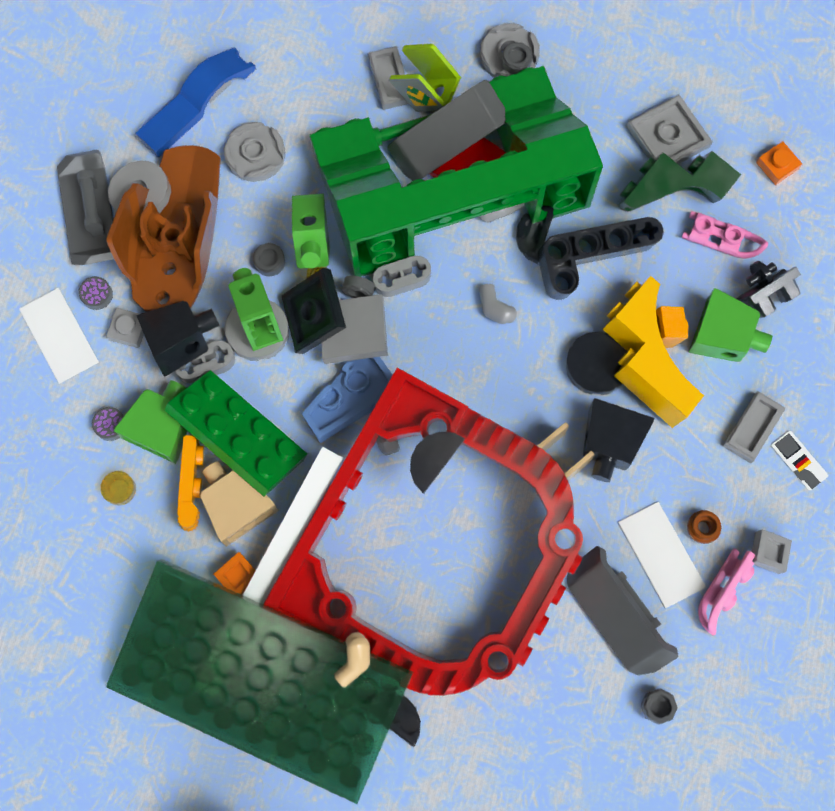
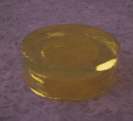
(118, 488)

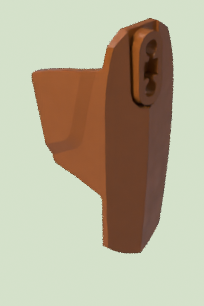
(177, 238)

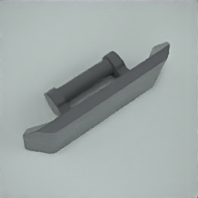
(448, 131)
(86, 206)
(620, 614)

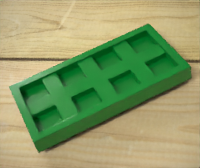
(236, 432)

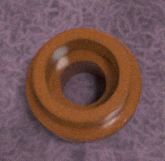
(711, 520)

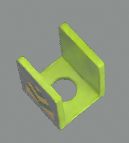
(437, 71)

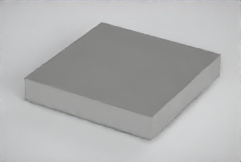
(670, 130)
(364, 331)

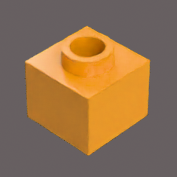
(672, 325)

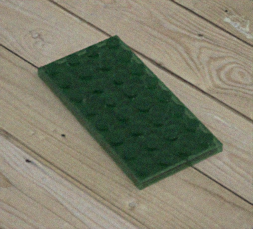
(257, 680)

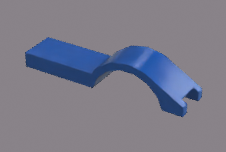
(192, 100)

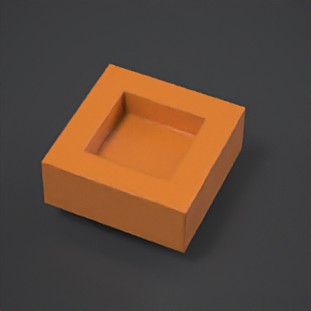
(779, 163)
(235, 573)

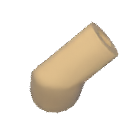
(357, 659)

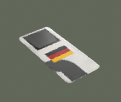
(800, 460)

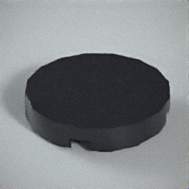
(594, 362)

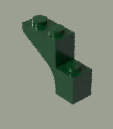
(663, 177)

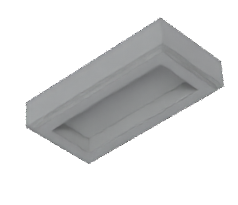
(383, 65)
(754, 427)

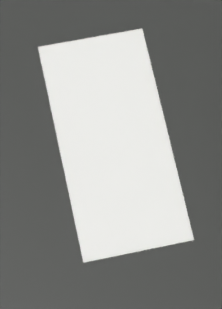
(58, 335)
(662, 554)

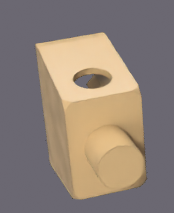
(233, 504)

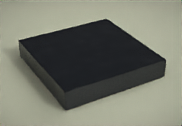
(313, 311)

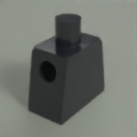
(176, 334)
(613, 437)

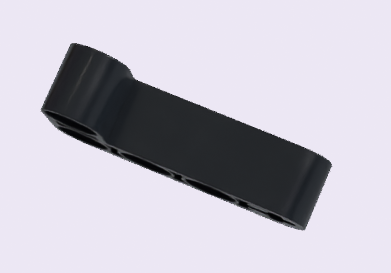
(600, 250)

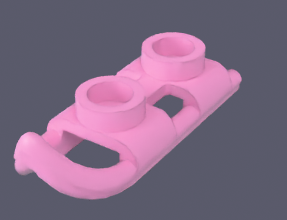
(729, 233)
(725, 597)

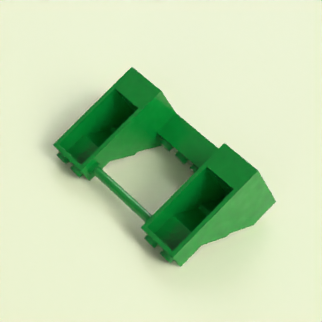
(545, 164)

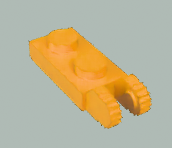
(189, 485)

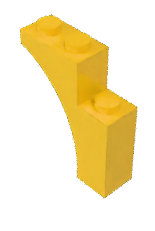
(646, 364)

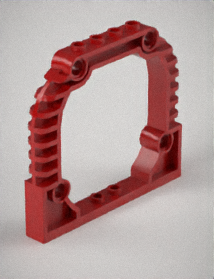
(406, 411)

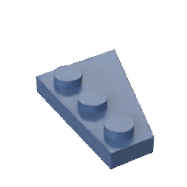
(348, 397)

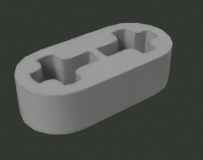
(399, 269)
(213, 365)

